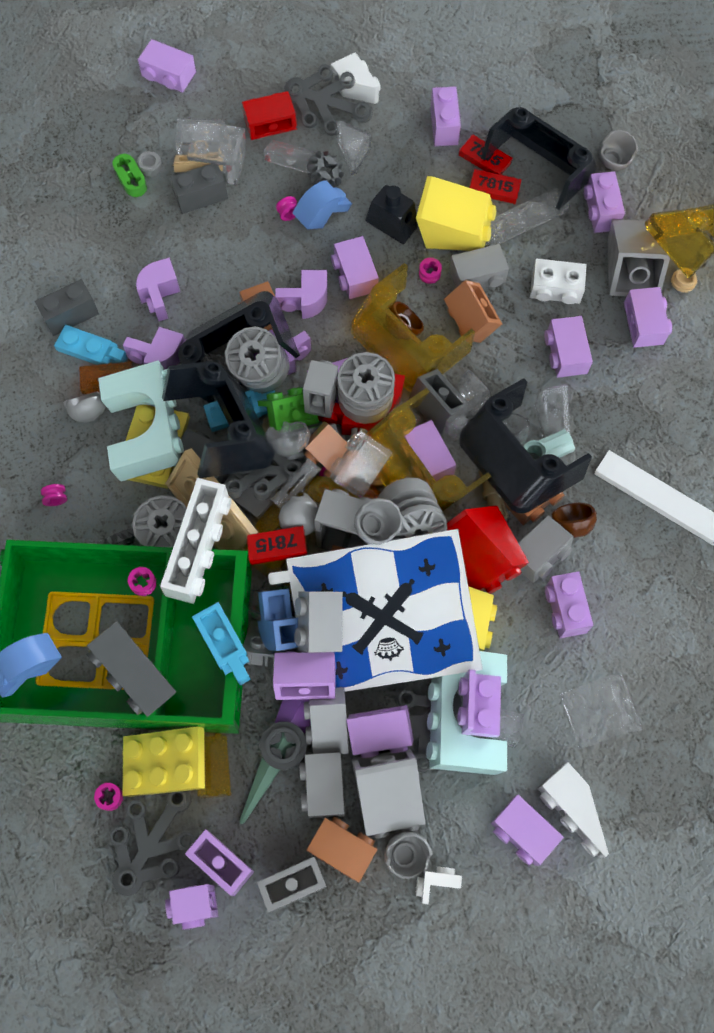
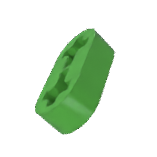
(126, 177)

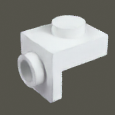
(443, 877)

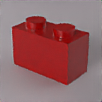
(269, 115)

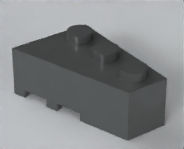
(130, 670)

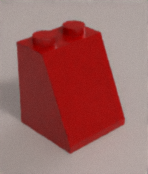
(488, 548)

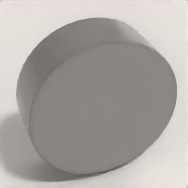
(149, 163)

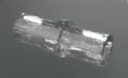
(310, 469)

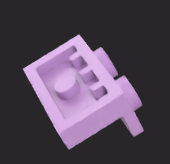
(480, 704)

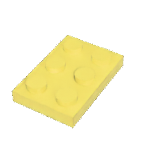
(141, 421)
(163, 762)

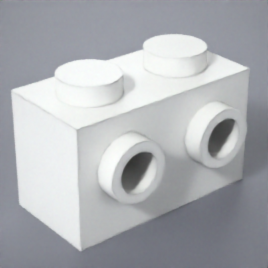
(558, 281)

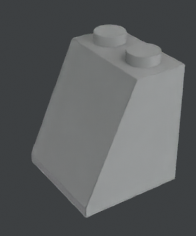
(634, 258)
(389, 793)

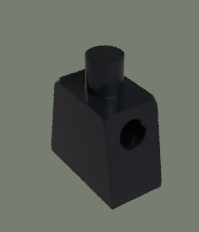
(393, 214)

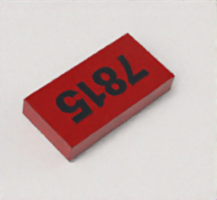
(495, 163)
(498, 186)
(276, 545)

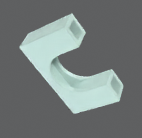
(160, 444)
(447, 744)

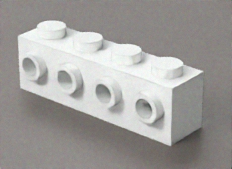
(195, 541)

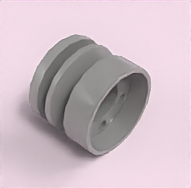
(270, 365)
(365, 400)
(417, 506)
(154, 512)

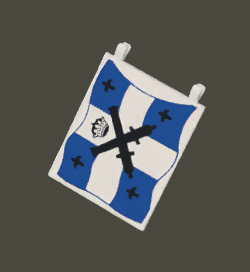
(401, 608)

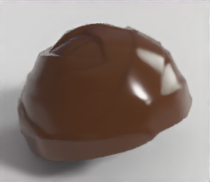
(408, 317)
(576, 518)

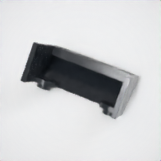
(546, 142)
(255, 311)
(247, 443)
(513, 471)

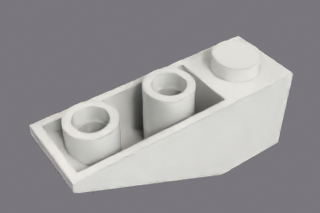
(574, 802)

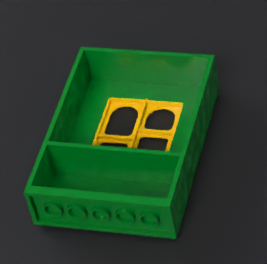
(48, 574)

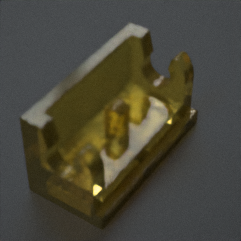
(216, 768)

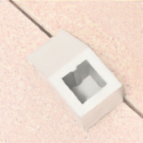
(365, 87)

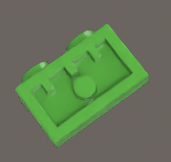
(287, 408)

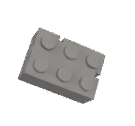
(336, 518)

